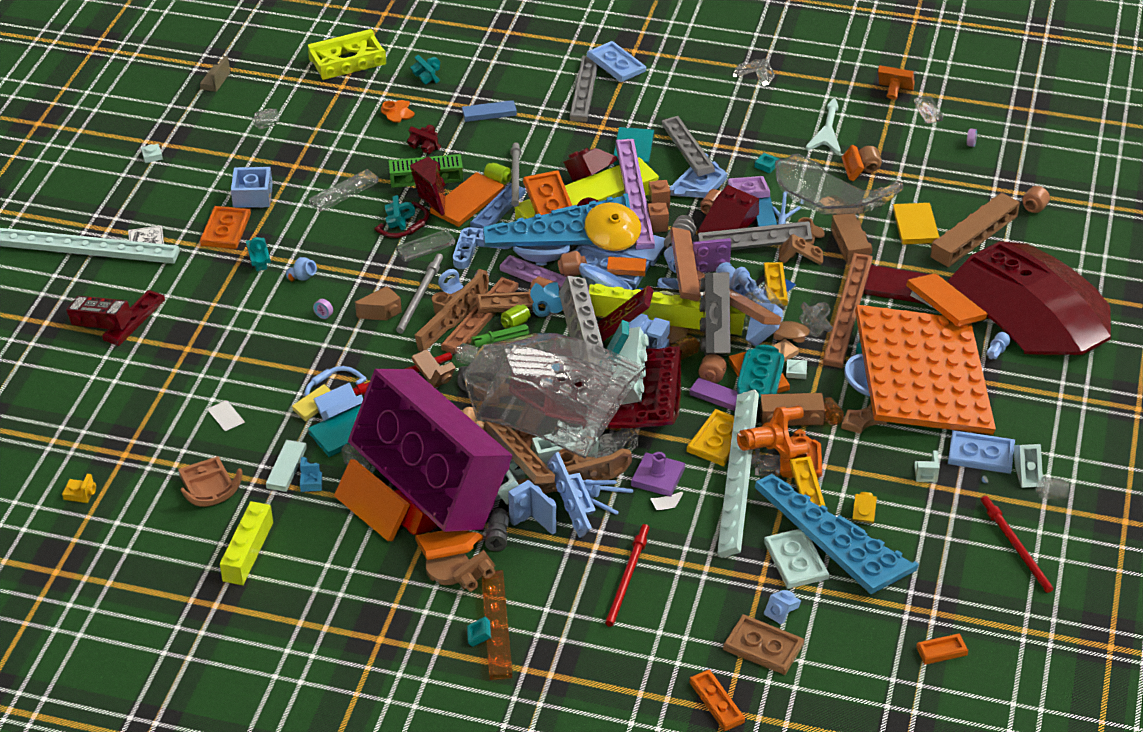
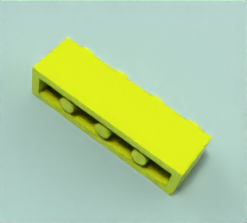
(246, 543)

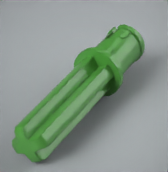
(505, 334)

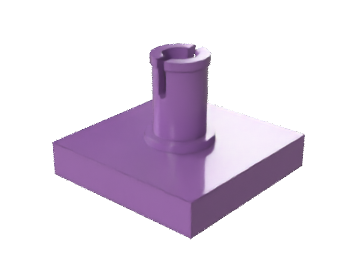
(658, 474)

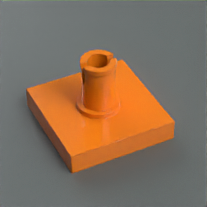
(895, 79)

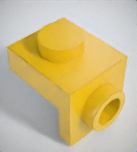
(864, 507)

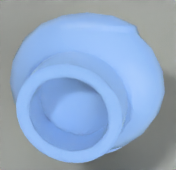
(302, 269)

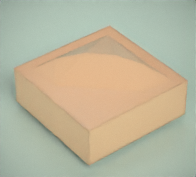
(787, 349)

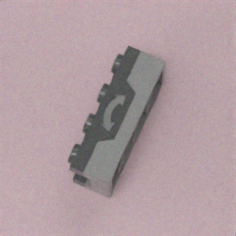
(716, 313)

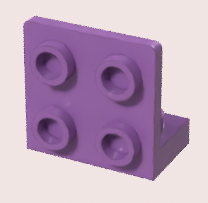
(711, 254)

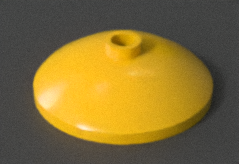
(611, 233)

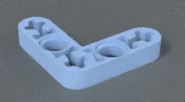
(470, 238)

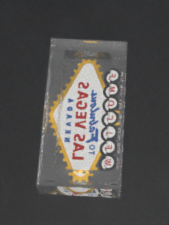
(928, 109)

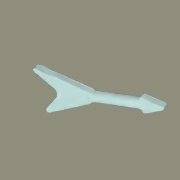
(826, 135)

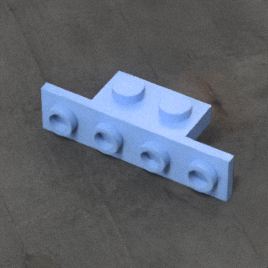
(574, 495)

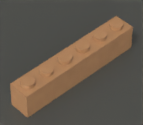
(974, 229)

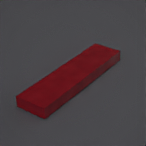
(141, 311)

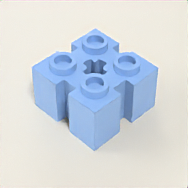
(656, 330)

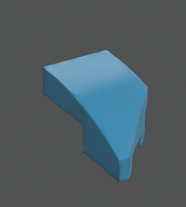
(310, 476)

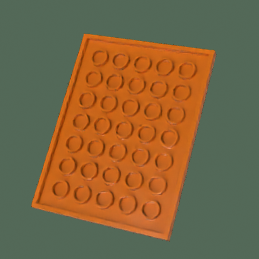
(923, 370)

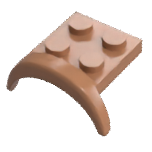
(208, 482)

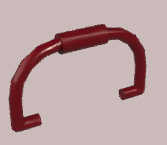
(413, 228)

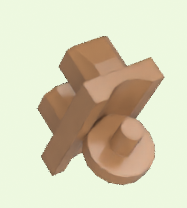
(473, 569)

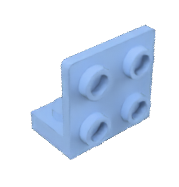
(529, 501)

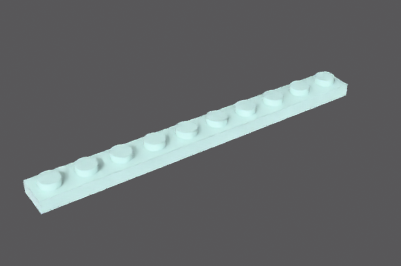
(88, 245)
(737, 477)

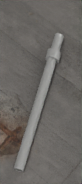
(432, 270)

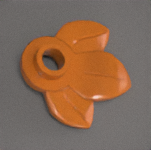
(397, 110)

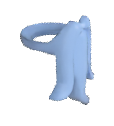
(453, 284)

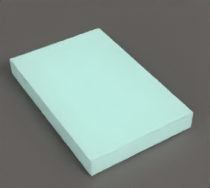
(796, 558)

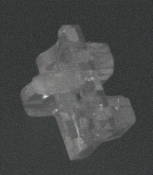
(813, 315)

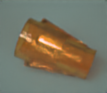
(833, 413)

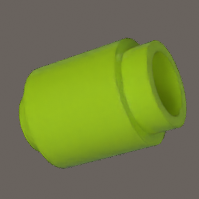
(498, 173)
(515, 316)

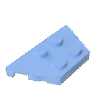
(693, 186)

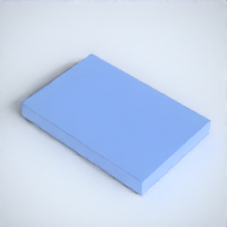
(616, 61)
(981, 451)

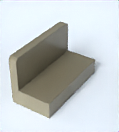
(216, 76)

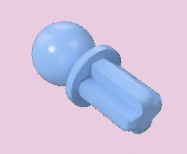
(998, 345)

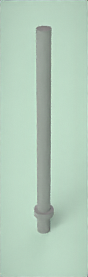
(515, 152)

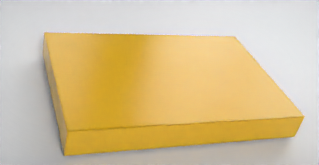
(915, 223)
(714, 438)

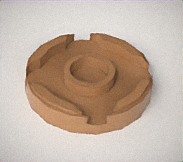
(442, 568)

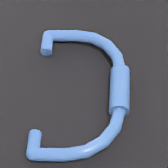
(328, 372)

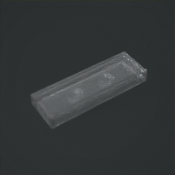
(425, 245)

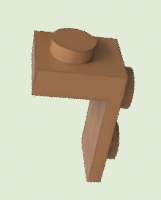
(431, 369)

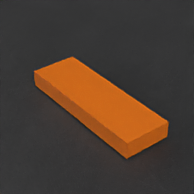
(717, 700)

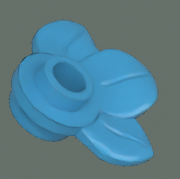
(546, 296)

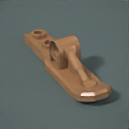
(451, 309)
(591, 467)

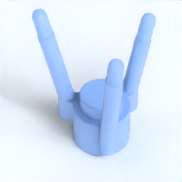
(593, 488)

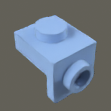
(780, 604)

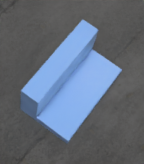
(337, 401)

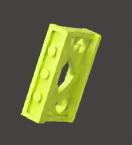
(364, 43)

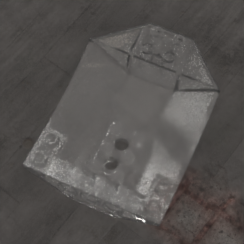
(517, 387)

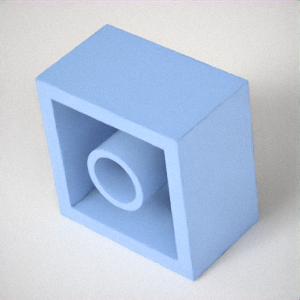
(251, 187)

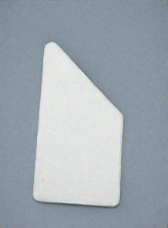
(666, 502)

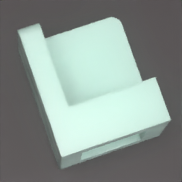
(927, 470)

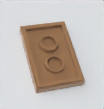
(763, 644)

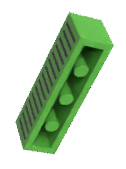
(401, 174)

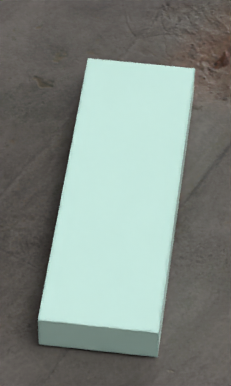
(286, 465)

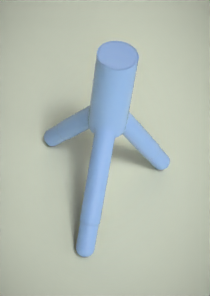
(782, 216)

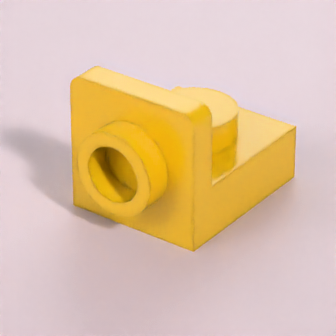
(80, 490)

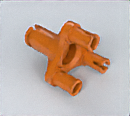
(775, 434)

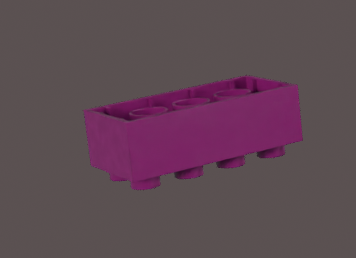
(429, 449)

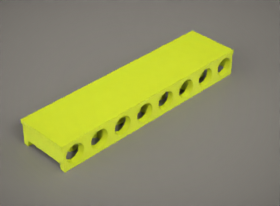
(597, 186)

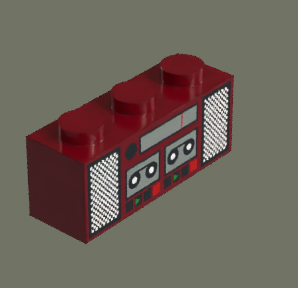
(99, 312)

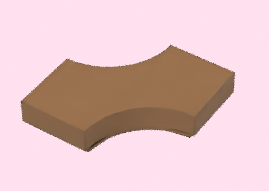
(859, 420)

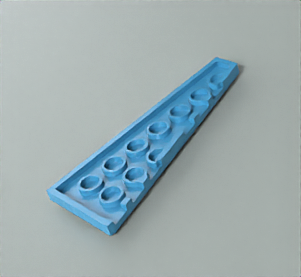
(559, 227)
(843, 541)

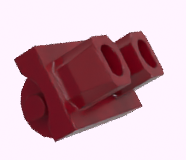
(425, 136)

